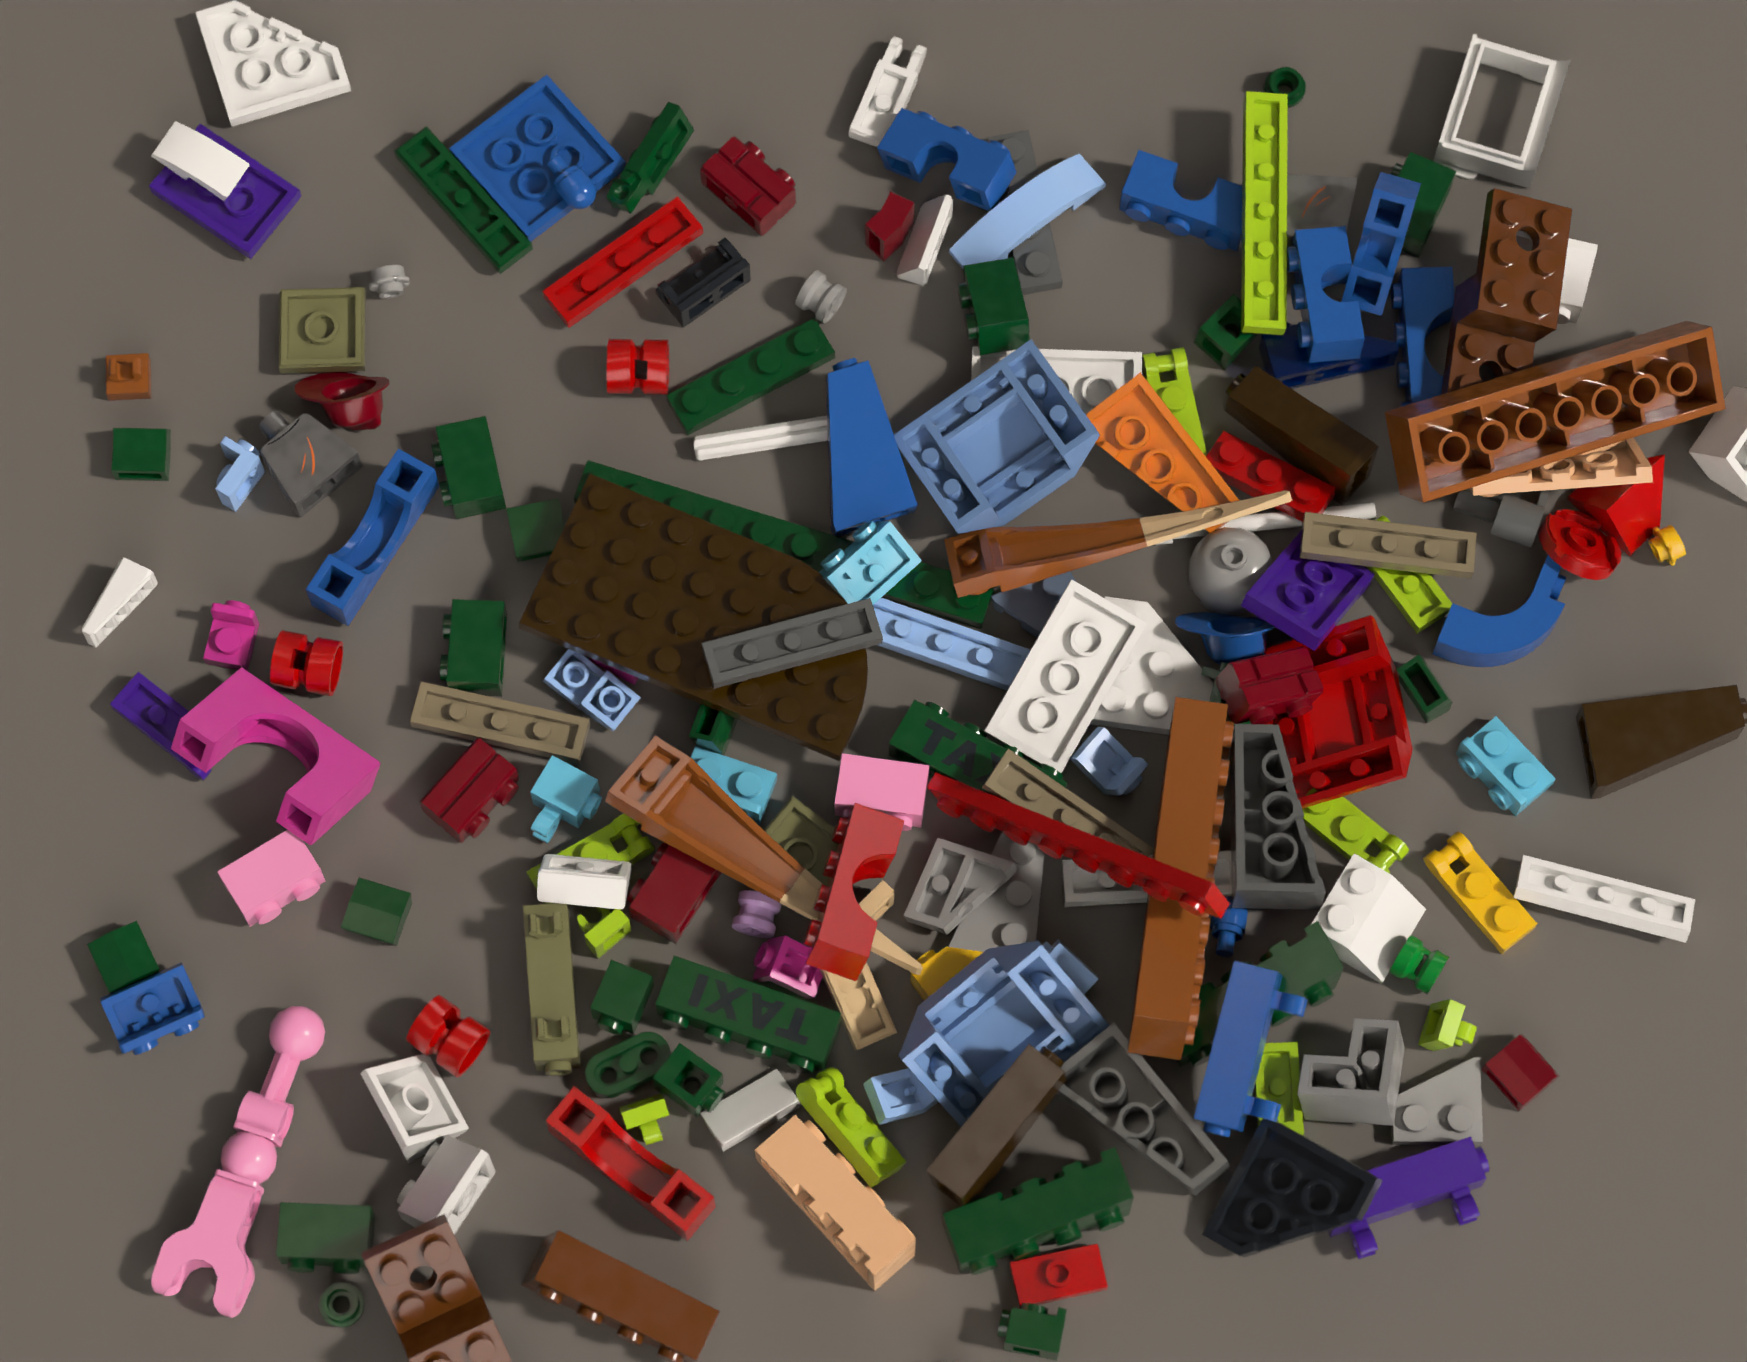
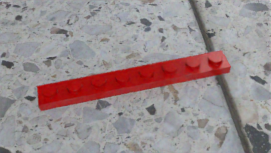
(1084, 849)

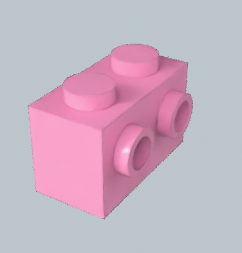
(884, 786)
(272, 878)

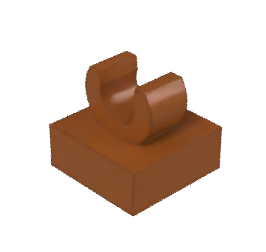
(128, 376)

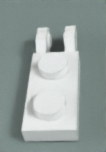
(886, 94)

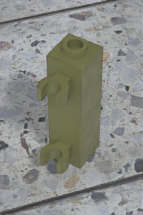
(552, 988)

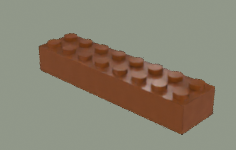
(1555, 410)
(1187, 839)

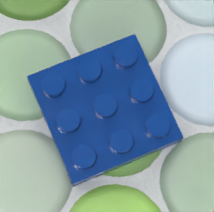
(516, 143)

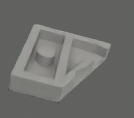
(955, 885)
(1441, 1108)

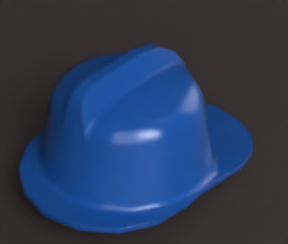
(1228, 636)

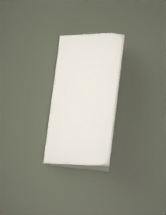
(925, 240)
(583, 881)
(750, 1110)

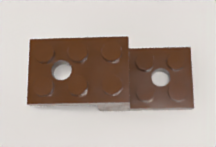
(1512, 294)
(445, 1314)

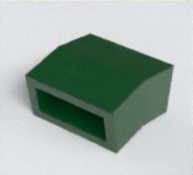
(141, 454)
(535, 528)
(1442, 703)
(720, 733)
(377, 911)
(123, 957)

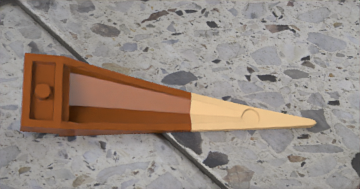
(1030, 554)
(694, 815)

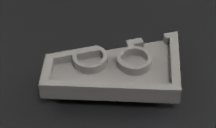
(1013, 909)

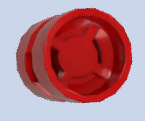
(622, 366)
(321, 664)
(448, 1036)

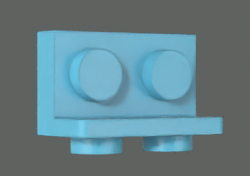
(870, 563)
(1504, 767)
(744, 783)

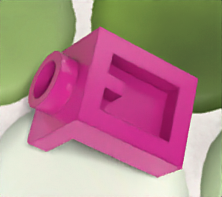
(231, 635)
(785, 964)

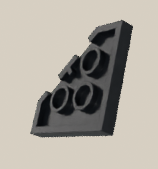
(1288, 1193)

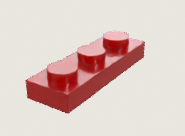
(1263, 474)

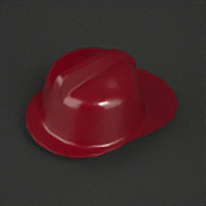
(346, 398)

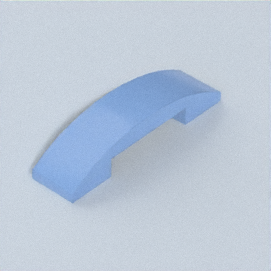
(1028, 211)

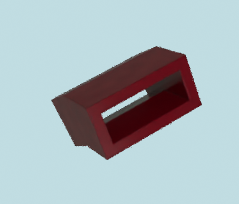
(890, 226)
(1520, 1072)

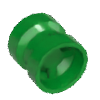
(1411, 957)

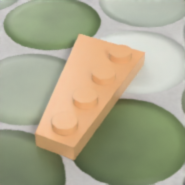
(1605, 466)

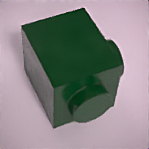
(621, 998)

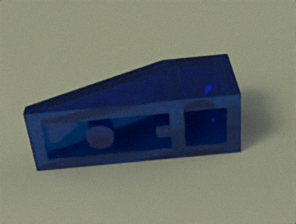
(1291, 366)

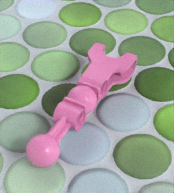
(247, 1160)

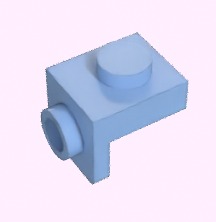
(1108, 763)
(898, 1096)

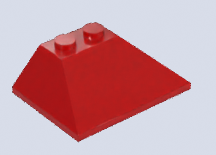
(1356, 726)

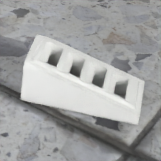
(121, 595)

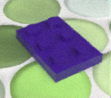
(247, 214)
(1305, 594)

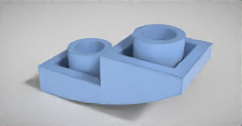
(591, 690)

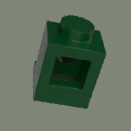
(1217, 341)
(682, 1068)
(1032, 1330)

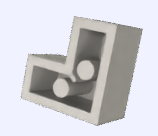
(1356, 1086)

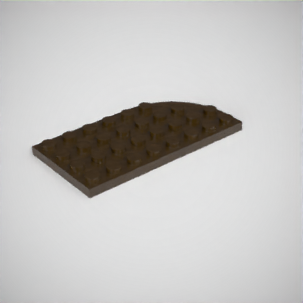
(655, 583)

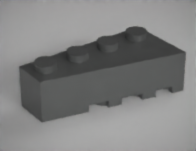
(1269, 840)
(1140, 1110)

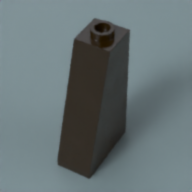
(1302, 432)
(1652, 733)
(997, 1126)

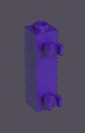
(1420, 1181)

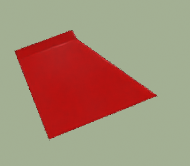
(1626, 509)

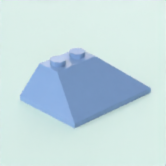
(999, 442)
(988, 1016)

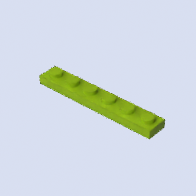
(1264, 213)

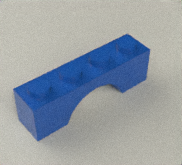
(1424, 304)
(394, 509)

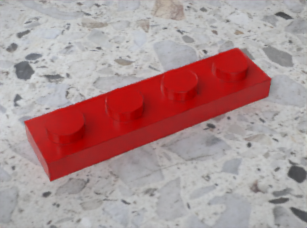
(623, 262)

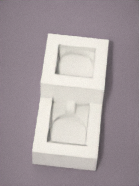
(200, 159)

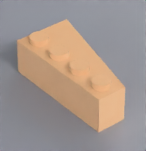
(837, 1201)

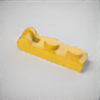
(1480, 893)

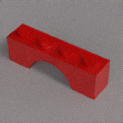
(844, 932)
(629, 1165)

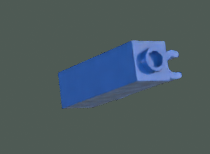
(1239, 1048)

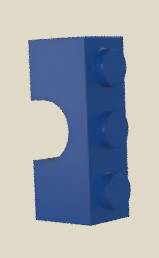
(920, 142)
(1152, 197)
(1381, 242)
(1328, 327)

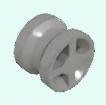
(821, 296)

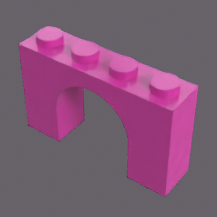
(250, 712)

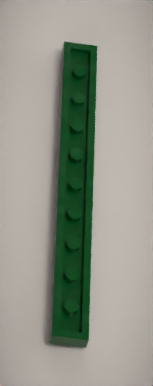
(922, 588)

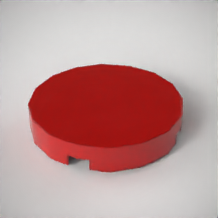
(1579, 545)

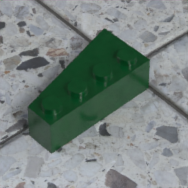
(1308, 971)
(1039, 1214)

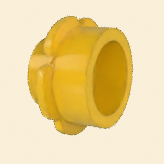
(1666, 545)

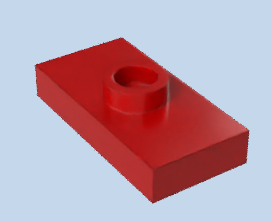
(1059, 1275)

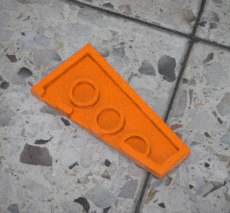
(1156, 448)

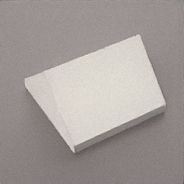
(414, 1104)

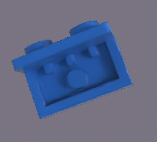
(153, 1009)

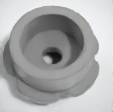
(389, 281)

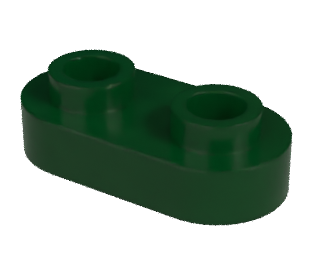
(626, 1063)

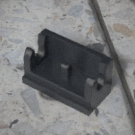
(705, 283)

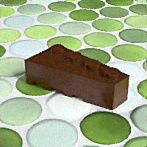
(620, 1297)

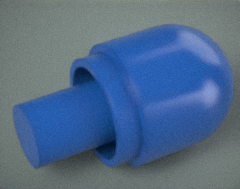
(572, 183)
(1229, 928)

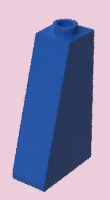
(863, 456)

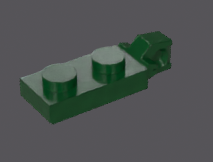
(651, 159)

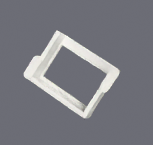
(1471, 158)

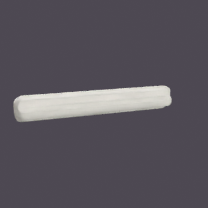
(760, 438)

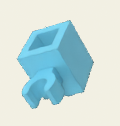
(563, 795)

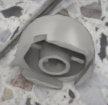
(1226, 568)

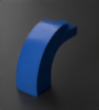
(1499, 640)

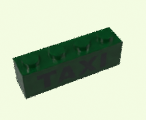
(950, 748)
(748, 1014)

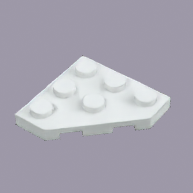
(267, 63)
(1151, 677)

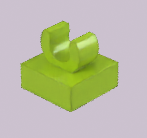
(606, 932)
(1444, 1026)
(645, 1115)

